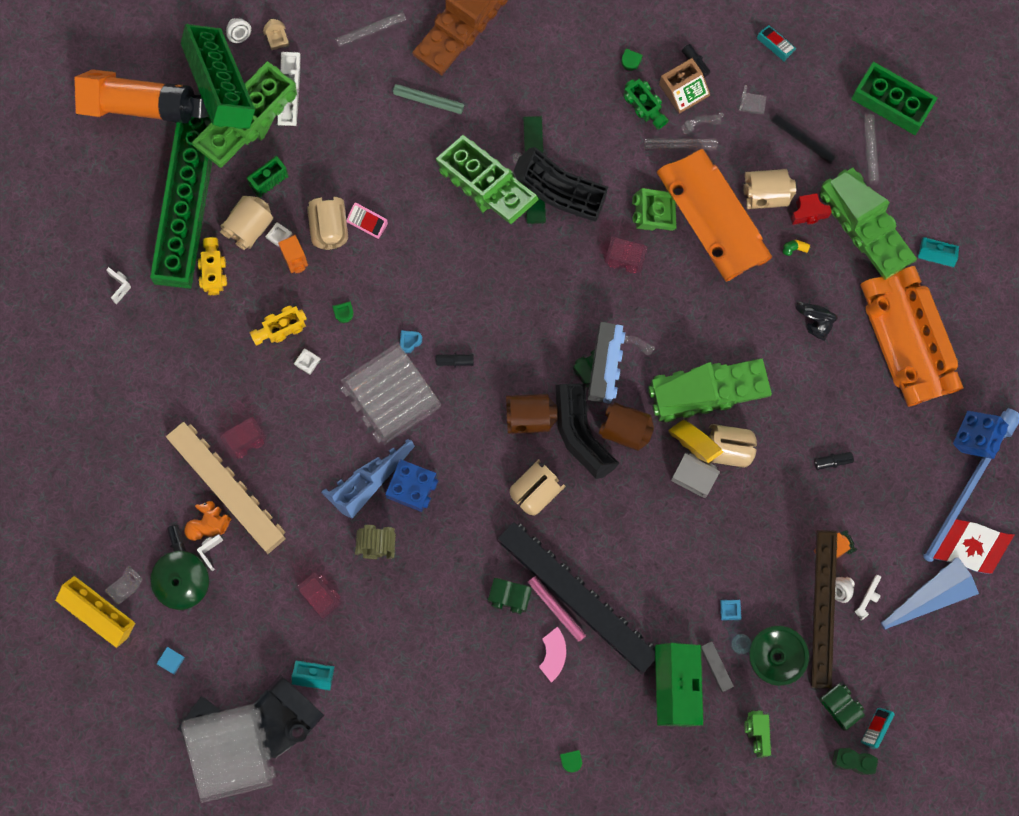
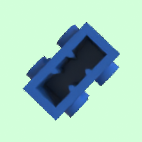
(980, 434)
(412, 486)

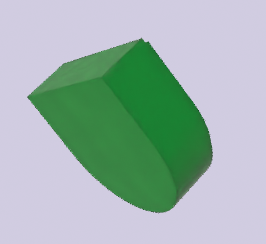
(631, 60)
(343, 312)
(571, 761)

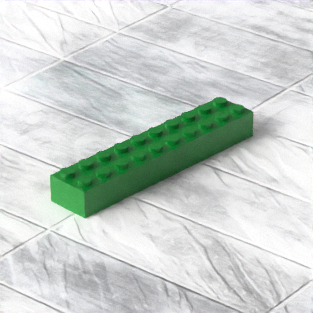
(182, 208)

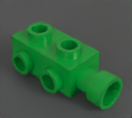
(645, 100)

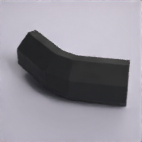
(560, 187)
(576, 432)

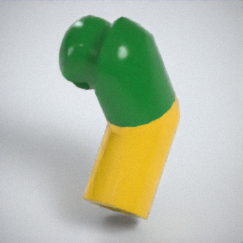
(794, 245)

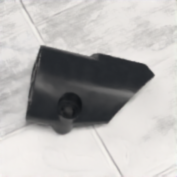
(281, 712)

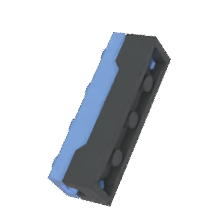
(605, 362)

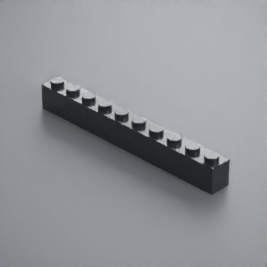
(577, 597)

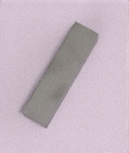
(716, 667)

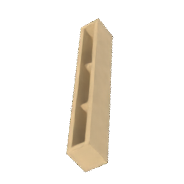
(226, 488)

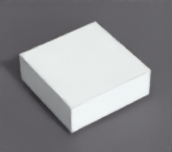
(278, 233)
(307, 361)

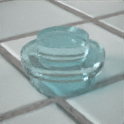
(741, 644)

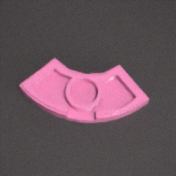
(555, 654)

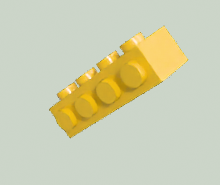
(95, 611)

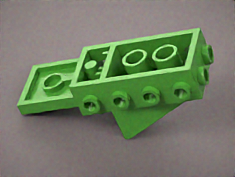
(269, 94)
(485, 180)
(866, 222)
(708, 389)

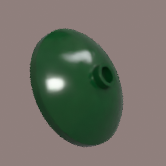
(192, 579)
(792, 652)

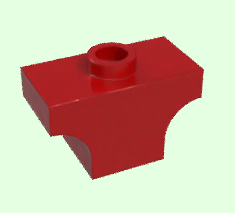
(810, 210)

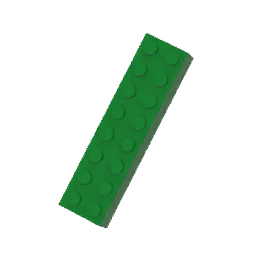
(217, 77)

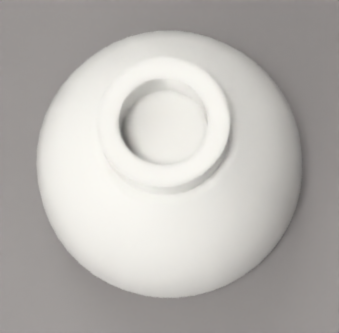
(238, 30)
(844, 589)

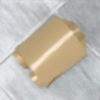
(768, 189)
(247, 221)

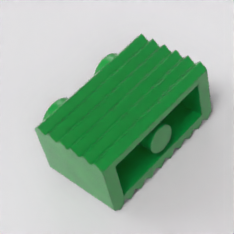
(267, 176)

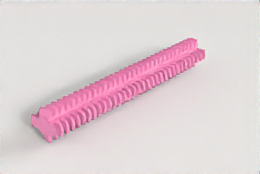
(543, 593)

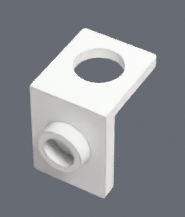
(124, 285)
(208, 544)

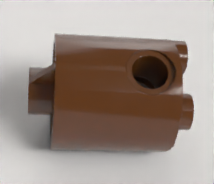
(530, 413)
(627, 426)

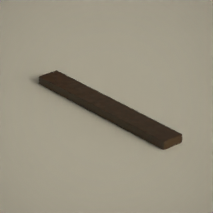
(824, 608)

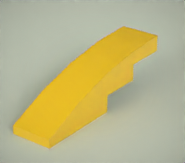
(696, 441)

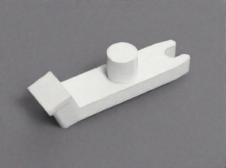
(870, 595)

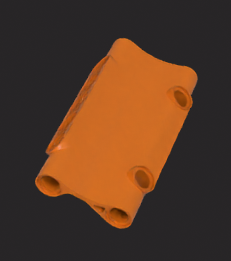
(715, 214)
(911, 336)

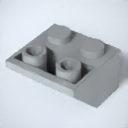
(695, 475)

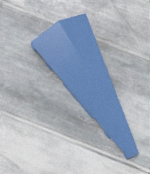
(365, 481)
(946, 588)

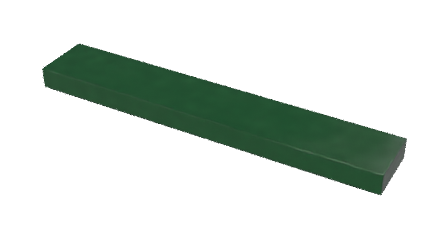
(534, 138)

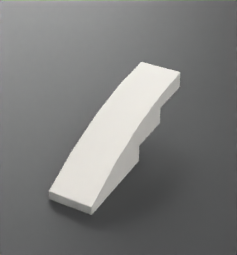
(291, 68)

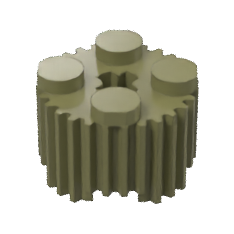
(375, 542)

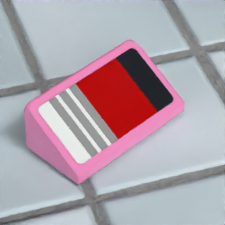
(367, 220)

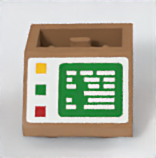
(684, 85)

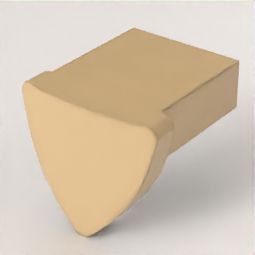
(275, 33)

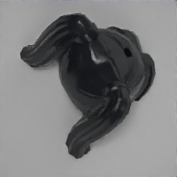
(822, 319)

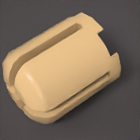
(327, 223)
(735, 443)
(542, 495)

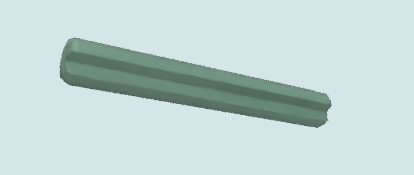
(429, 99)

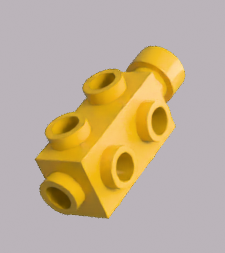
(212, 269)
(282, 322)

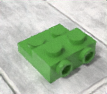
(654, 210)
(758, 726)

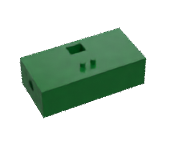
(679, 685)

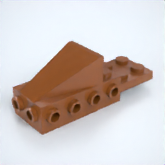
(455, 31)

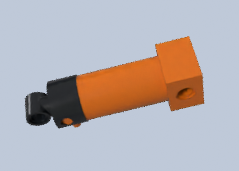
(103, 93)

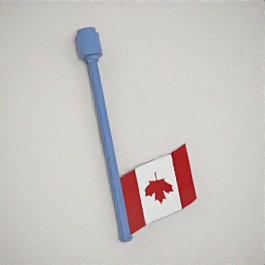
(973, 543)

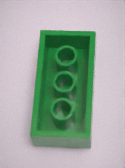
(894, 98)

